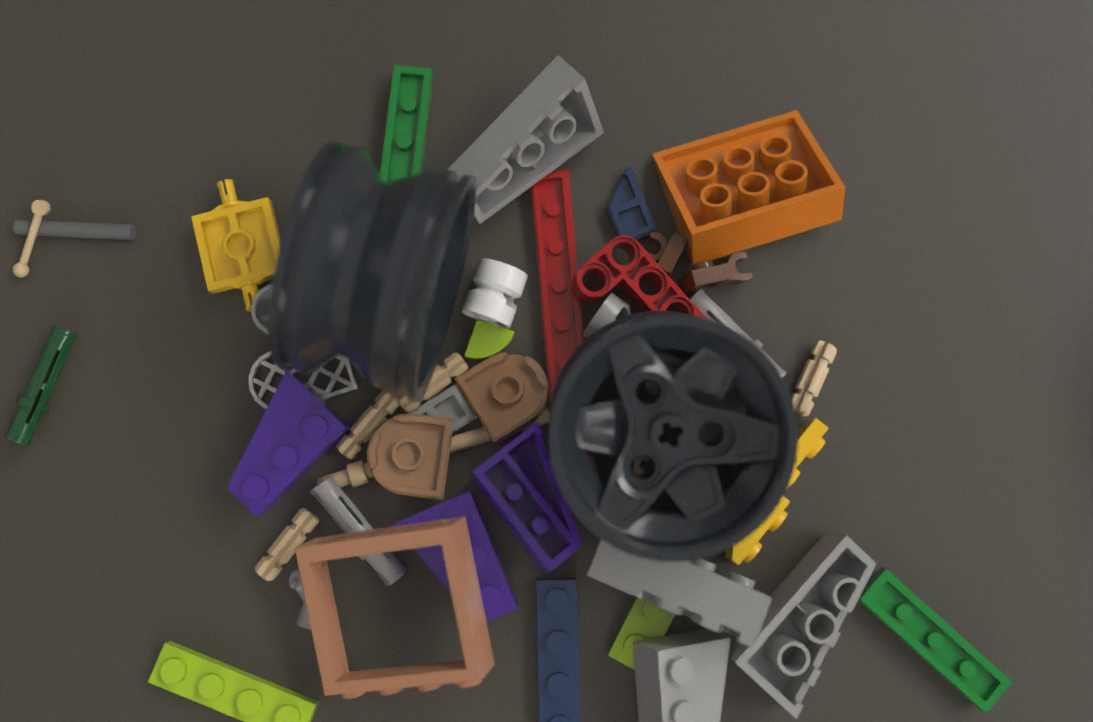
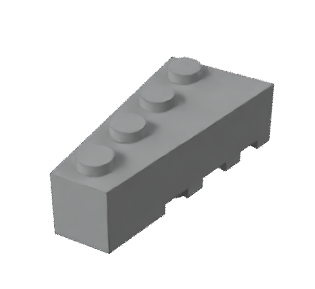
(530, 138)
(686, 590)
(805, 619)
(681, 676)

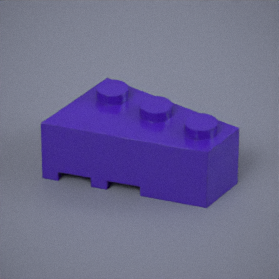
(286, 444)
(528, 499)
(493, 581)

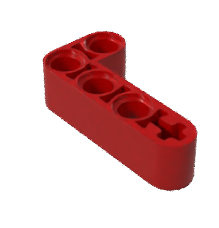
(627, 280)

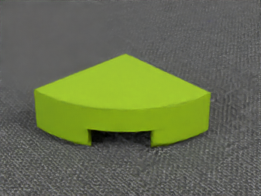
(487, 340)

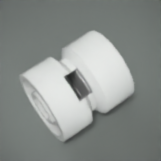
(494, 293)

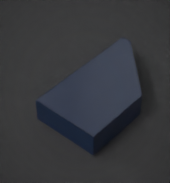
(629, 210)

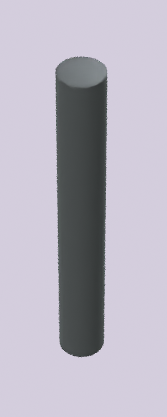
(78, 229)

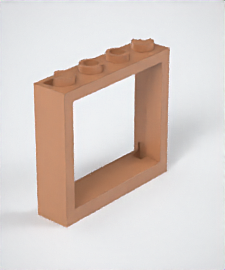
(466, 596)

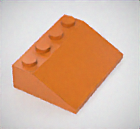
(749, 186)

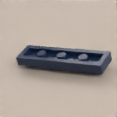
(558, 650)

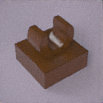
(668, 252)

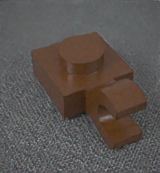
(707, 276)

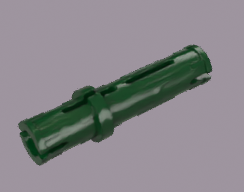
(23, 430)

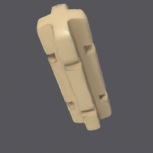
(453, 366)
(813, 377)
(367, 424)
(285, 544)

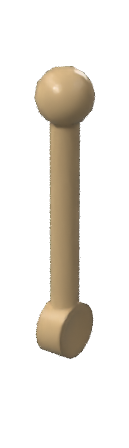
(39, 208)

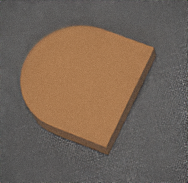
(505, 393)
(412, 455)

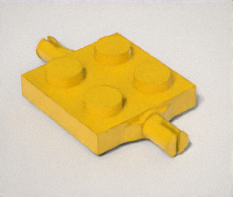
(237, 243)

